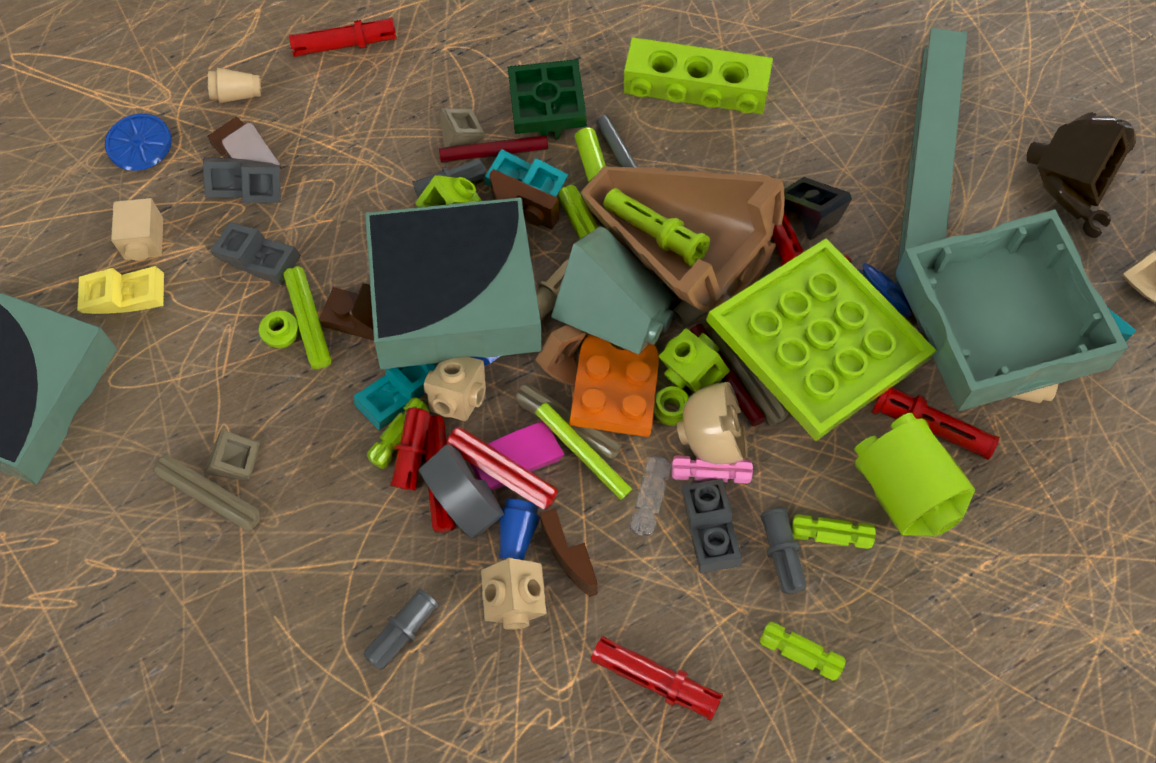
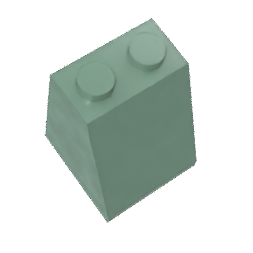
(612, 294)

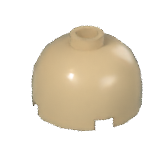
(713, 425)

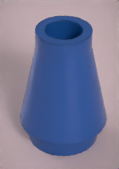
(517, 528)

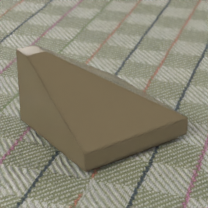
(460, 127)
(232, 456)

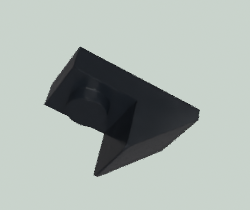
(817, 204)

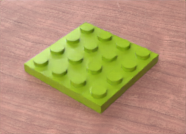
(820, 338)

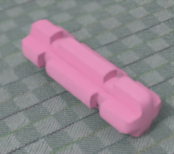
(703, 471)

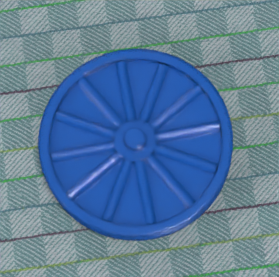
(138, 142)
(887, 288)

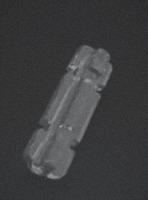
(650, 496)

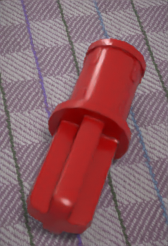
(410, 449)

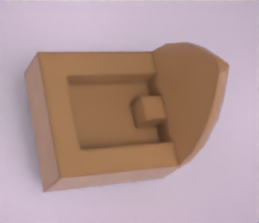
(558, 351)

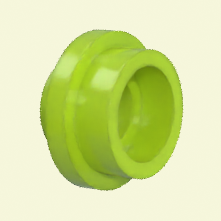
(280, 338)
(666, 396)

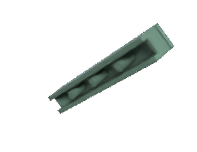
(933, 140)

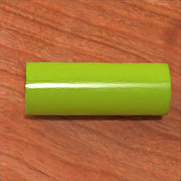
(589, 152)

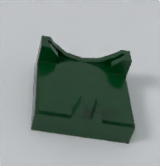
(547, 97)

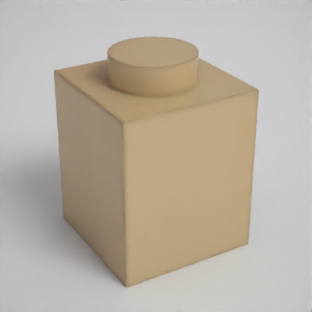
(137, 229)

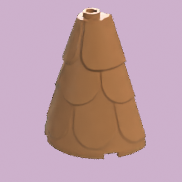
(729, 208)

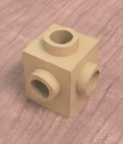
(456, 387)
(513, 593)

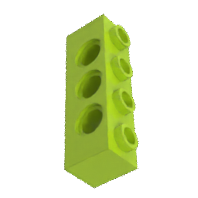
(697, 75)

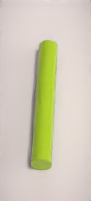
(583, 450)

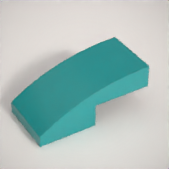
(538, 175)
(390, 394)

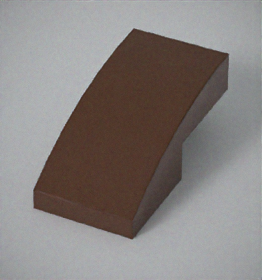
(572, 559)

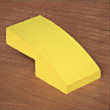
(117, 293)

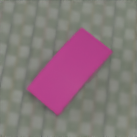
(529, 447)

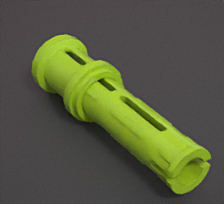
(669, 233)

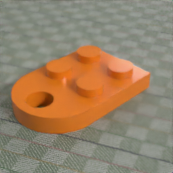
(615, 388)

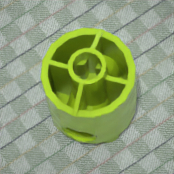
(915, 478)

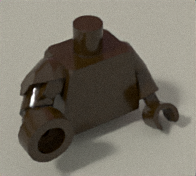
(1083, 163)

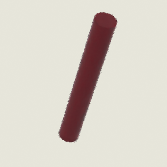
(493, 148)
(744, 399)

